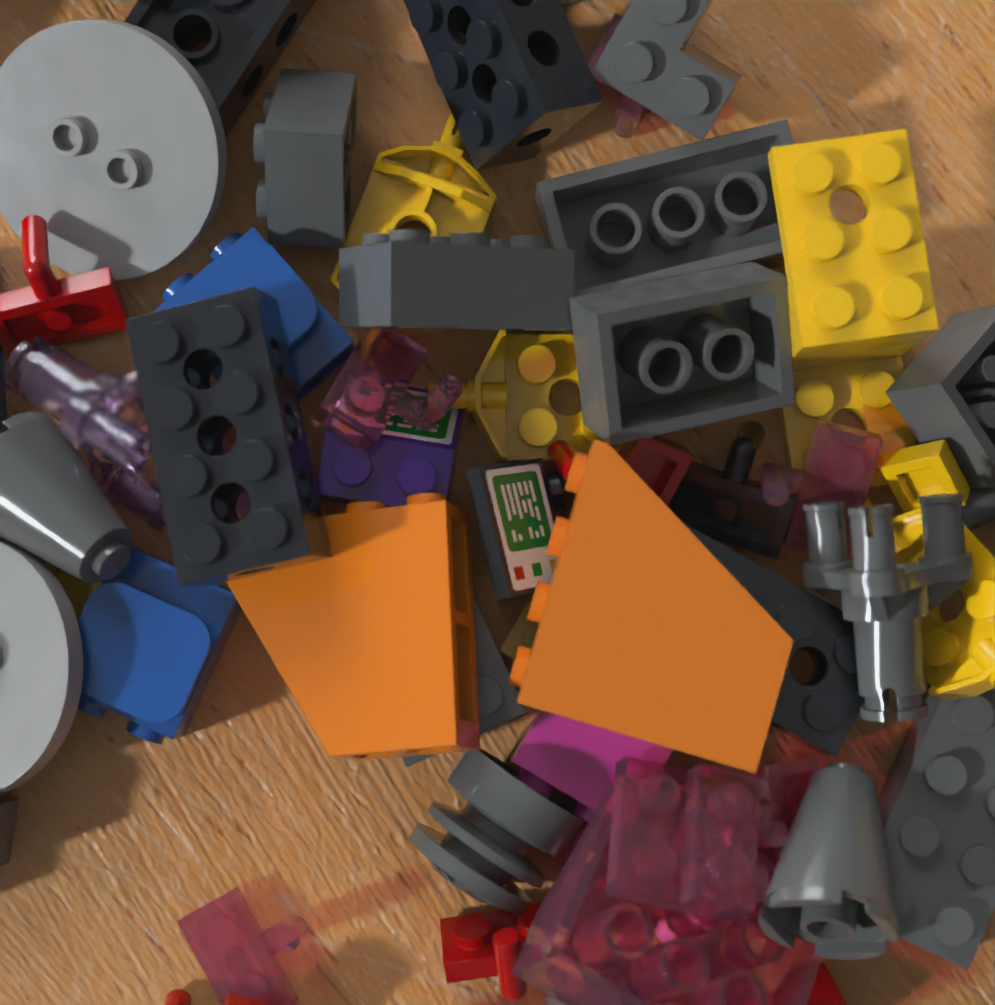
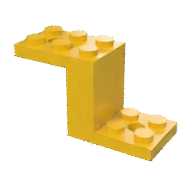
(853, 289)

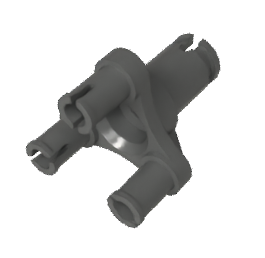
(887, 596)

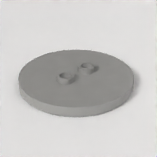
(109, 146)
(37, 665)

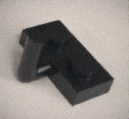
(730, 504)

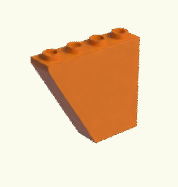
(648, 626)
(378, 631)

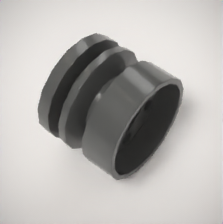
(494, 832)

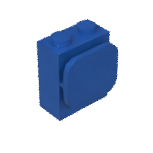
(312, 335)
(152, 646)

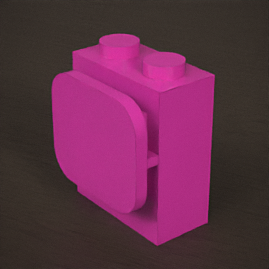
(577, 758)

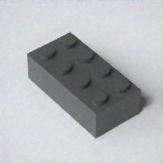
(668, 211)
(943, 826)

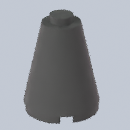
(55, 502)
(834, 871)

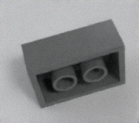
(455, 282)
(683, 351)

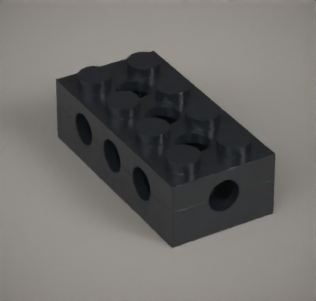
(242, 46)
(506, 73)
(187, 427)
(829, 702)

